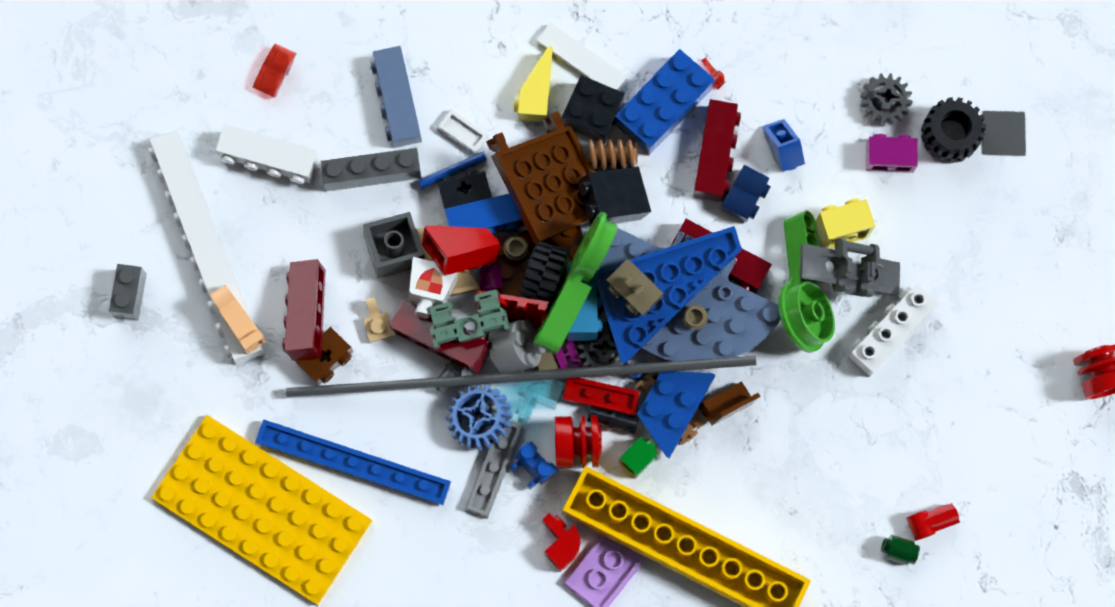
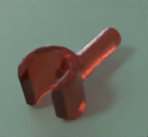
(717, 75)

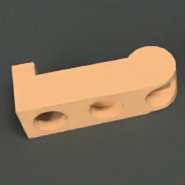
(238, 320)

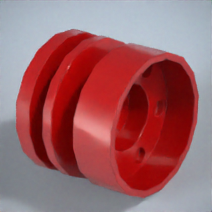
(1101, 368)
(577, 441)

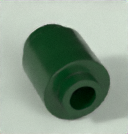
(900, 550)

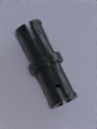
(614, 420)

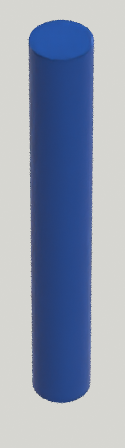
(452, 170)

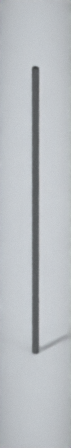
(521, 376)

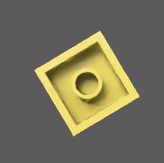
(848, 221)

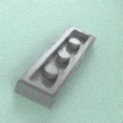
(493, 472)

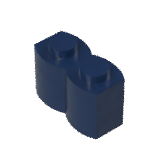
(745, 194)

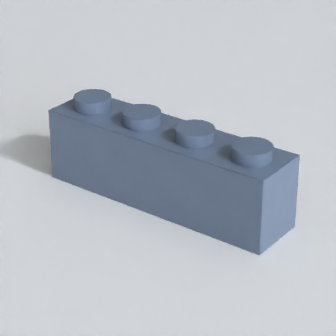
(397, 97)

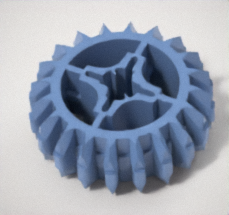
(476, 427)

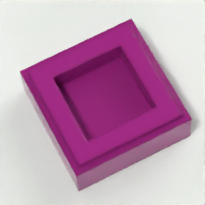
(490, 277)

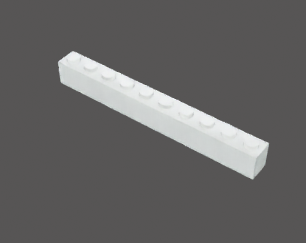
(199, 232)

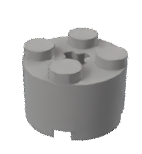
(515, 348)

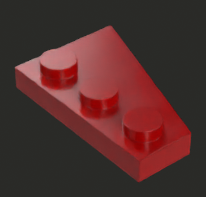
(522, 308)

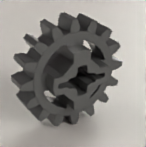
(895, 99)
(595, 348)

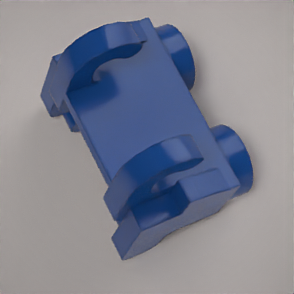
(533, 464)

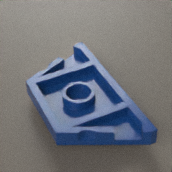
(672, 406)

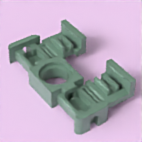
(490, 320)

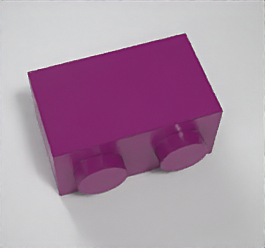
(891, 153)

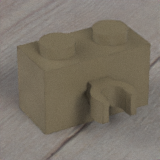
(634, 288)

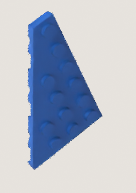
(679, 273)

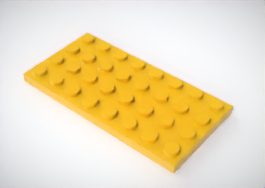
(262, 509)

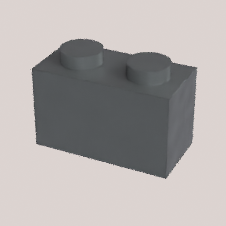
(127, 292)

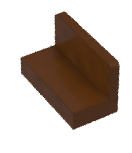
(728, 403)

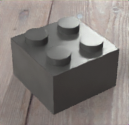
(392, 244)

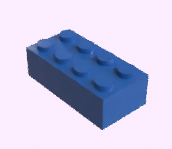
(664, 101)

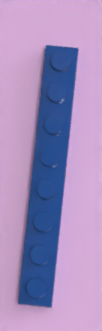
(353, 462)

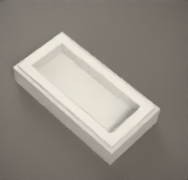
(463, 132)

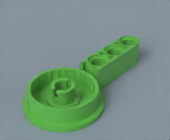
(573, 291)
(801, 302)

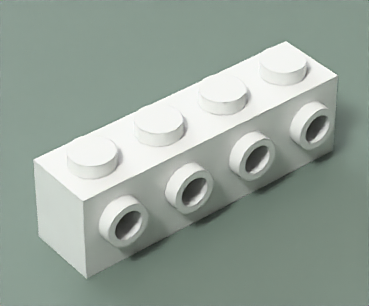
(267, 153)
(893, 329)

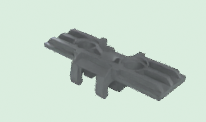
(848, 277)

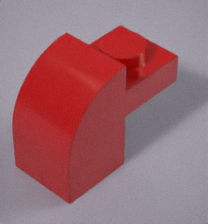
(566, 546)

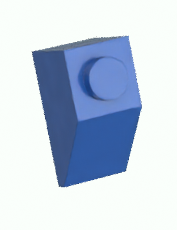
(784, 145)

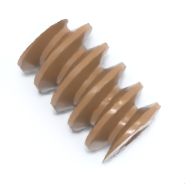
(613, 154)

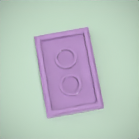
(604, 572)

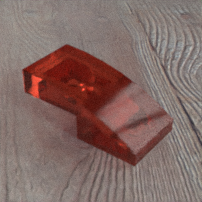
(274, 70)

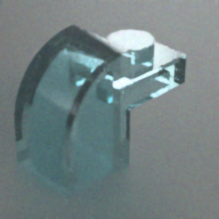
(542, 392)

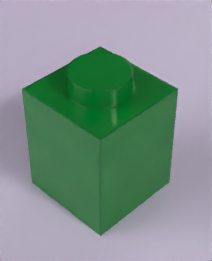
(639, 456)

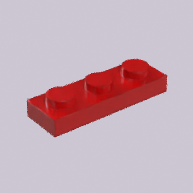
(601, 396)

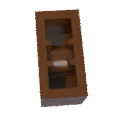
(333, 346)

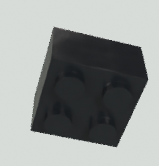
(592, 108)

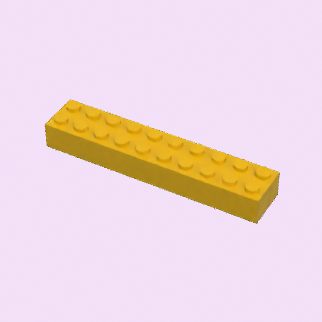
(682, 544)

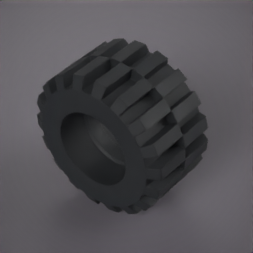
(964, 115)
(544, 272)

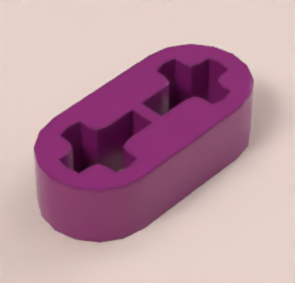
(572, 353)

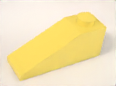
(534, 94)

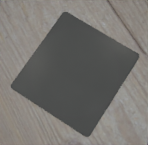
(1004, 133)

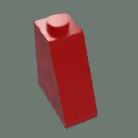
(459, 247)

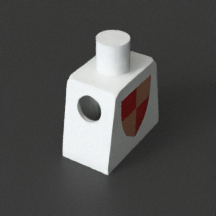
(429, 286)

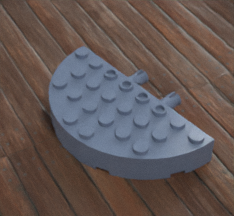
(735, 320)

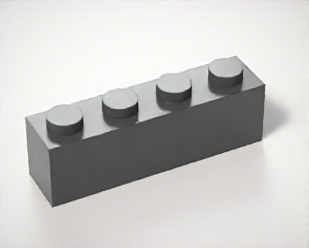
(371, 169)

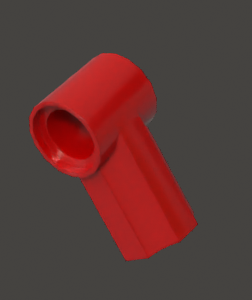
(927, 523)

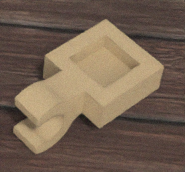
(377, 324)

